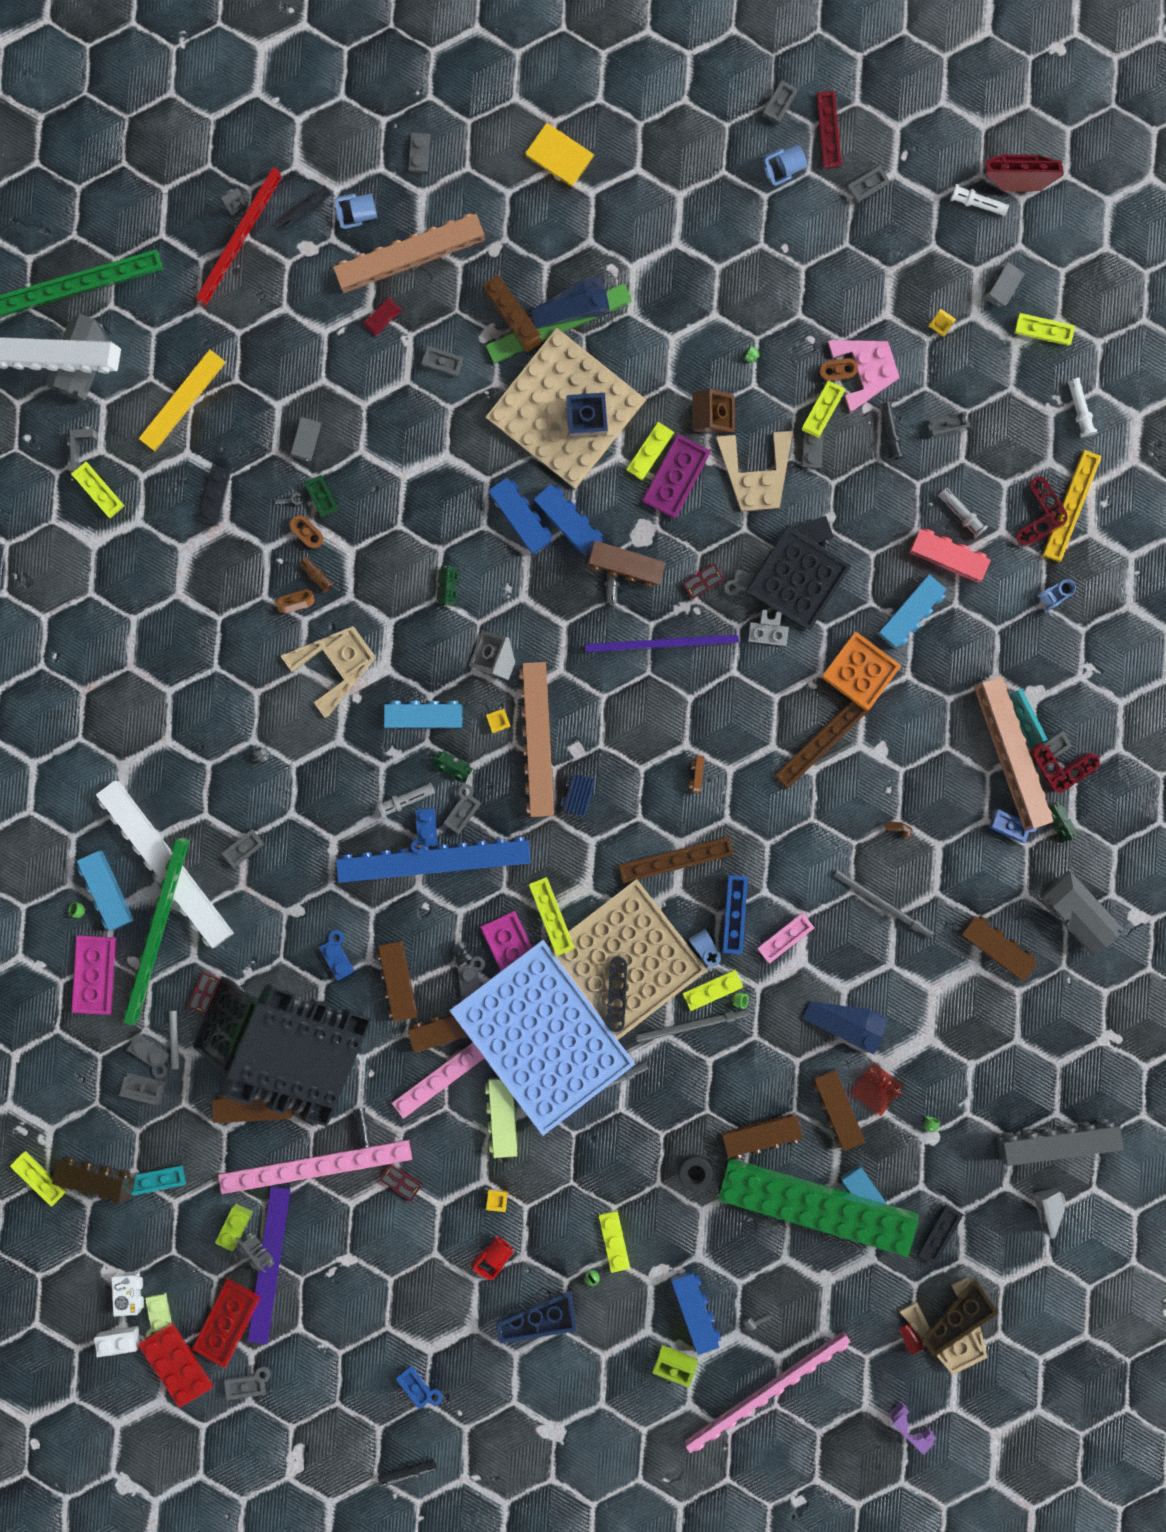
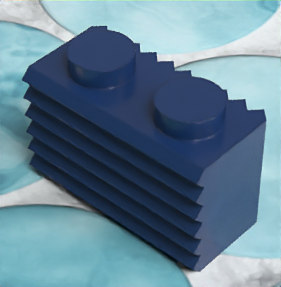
(578, 794)

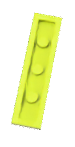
(551, 916)

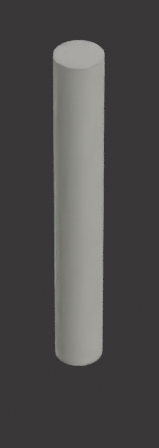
(174, 1039)

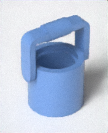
(788, 161)
(361, 206)

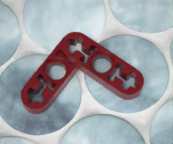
(1048, 519)
(1058, 773)

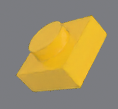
(942, 322)
(498, 720)
(497, 1200)

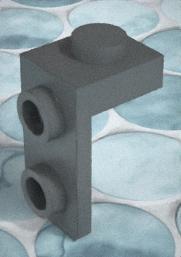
(84, 433)

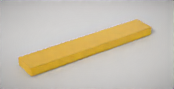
(182, 400)
(1072, 504)

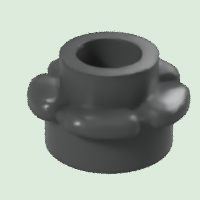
(261, 755)

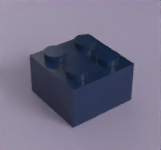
(586, 414)

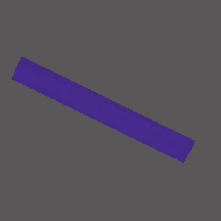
(661, 643)
(267, 1281)

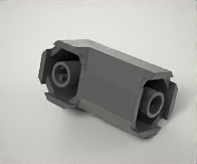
(77, 383)
(1081, 913)

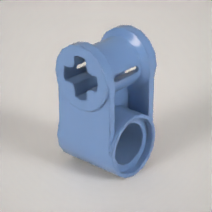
(1054, 596)
(703, 945)

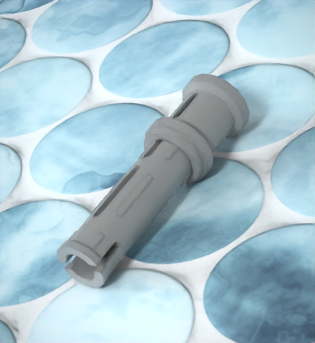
(969, 519)
(397, 803)

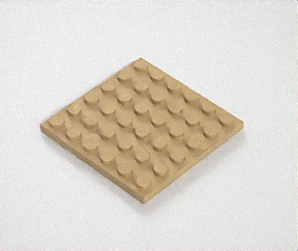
(536, 414)
(655, 955)

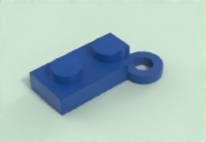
(1009, 826)
(425, 830)
(336, 956)
(417, 1388)

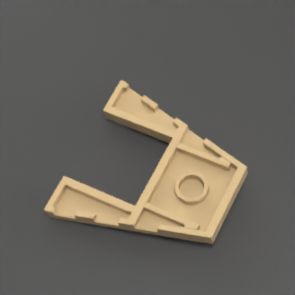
(757, 489)
(346, 652)
(961, 1354)

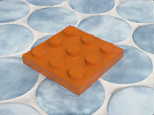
(861, 671)

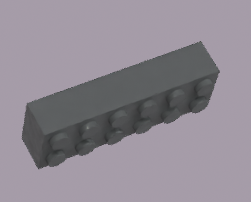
(1059, 1142)

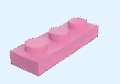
(785, 938)

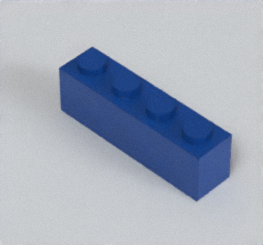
(519, 515)
(566, 518)
(734, 914)
(695, 1312)

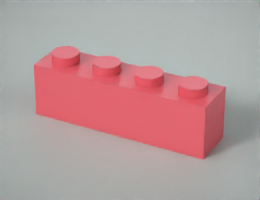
(949, 555)

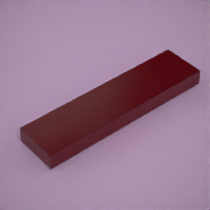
(828, 129)

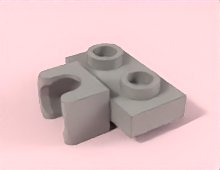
(768, 630)

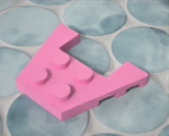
(874, 364)

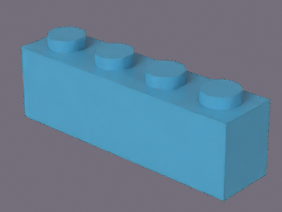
(912, 611)
(423, 715)
(105, 891)
(859, 1184)

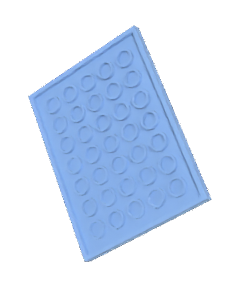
(542, 1037)

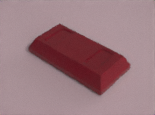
(382, 316)

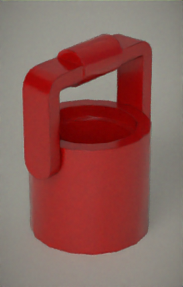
(495, 1254)

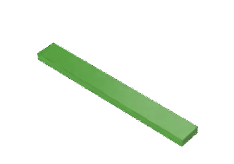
(510, 346)

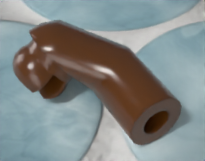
(901, 827)

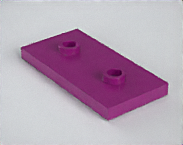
(676, 476)

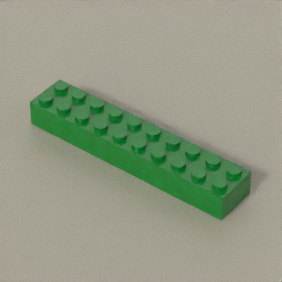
(819, 1207)

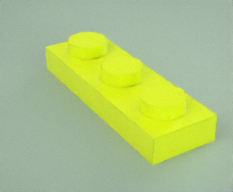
(1044, 329)
(823, 409)
(650, 451)
(98, 489)
(712, 990)
(37, 1178)
(614, 1241)

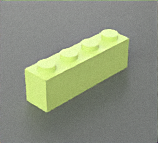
(502, 1119)

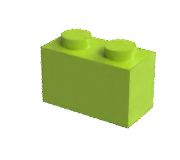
(234, 1227)
(675, 1366)

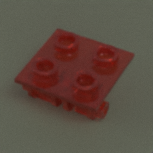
(877, 1089)

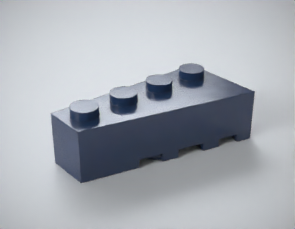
(541, 1320)

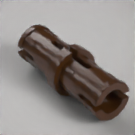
(315, 574)

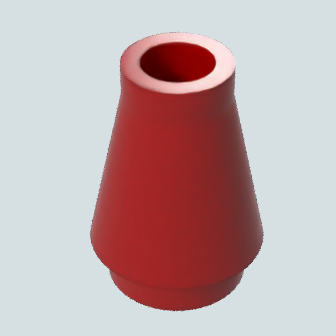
(911, 1340)

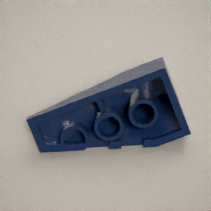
(576, 303)
(855, 1025)

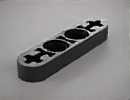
(620, 994)

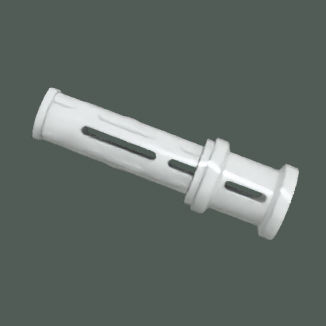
(971, 194)
(1083, 416)

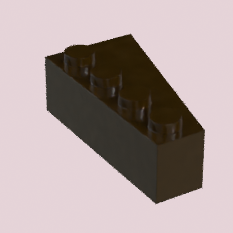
(94, 1179)
(962, 1317)

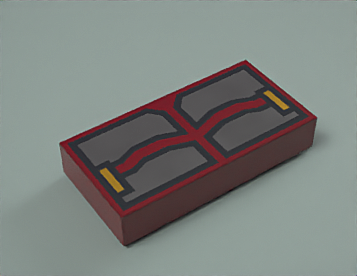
(703, 581)
(204, 993)
(400, 1182)

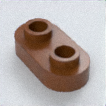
(837, 368)
(306, 532)
(295, 601)
(696, 782)

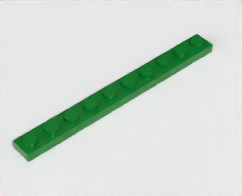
(80, 282)
(157, 924)

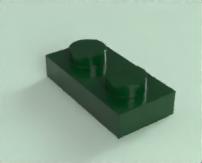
(321, 496)

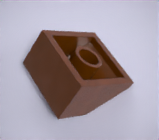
(713, 412)

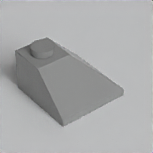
(493, 655)
(1050, 1210)

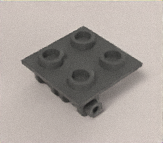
(256, 1262)

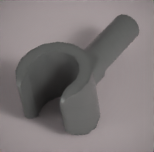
(289, 500)
(750, 1324)

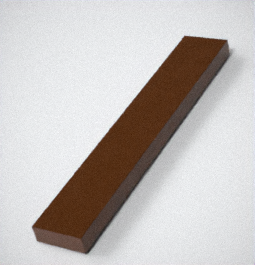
(820, 744)
(676, 860)

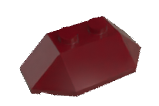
(1023, 171)

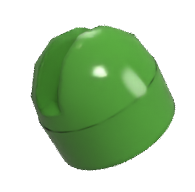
(750, 354)
(76, 910)
(740, 1000)
(931, 1124)
(595, 1275)

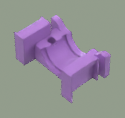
(922, 1441)

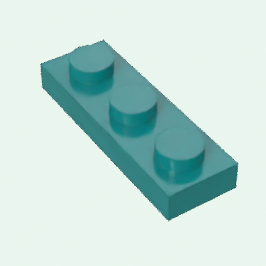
(1028, 721)
(159, 1180)

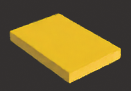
(559, 154)

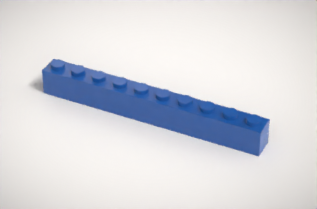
(433, 861)

